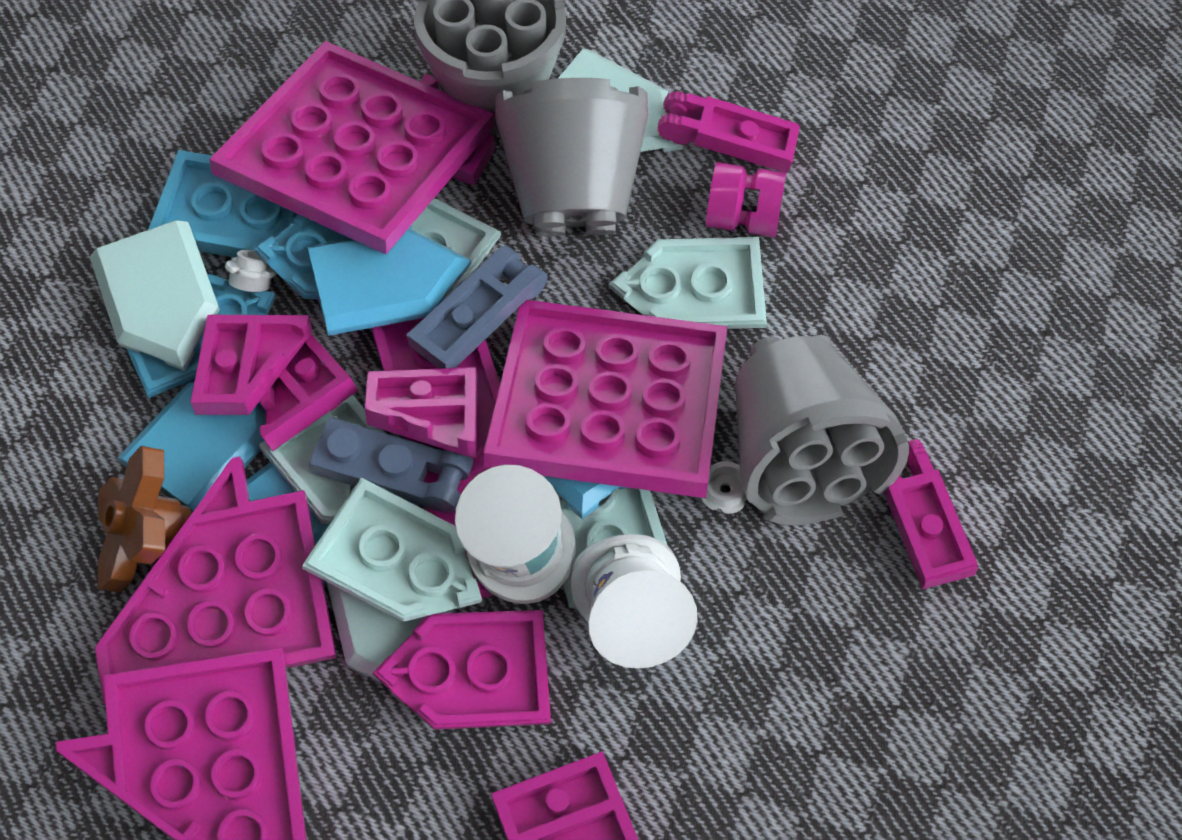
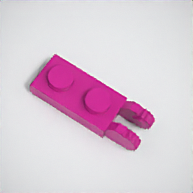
(729, 130)
(929, 523)

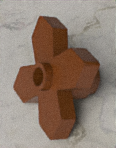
(136, 519)

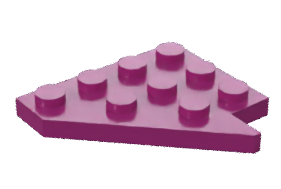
(226, 587)
(201, 748)

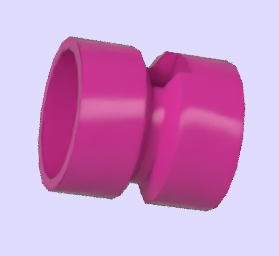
(728, 195)

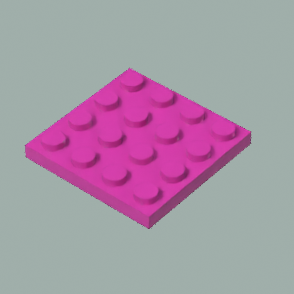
(353, 146)
(609, 398)

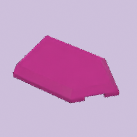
(473, 670)

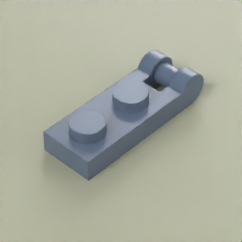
(476, 308)
(393, 463)

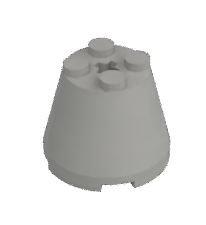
(489, 45)
(572, 151)
(811, 431)

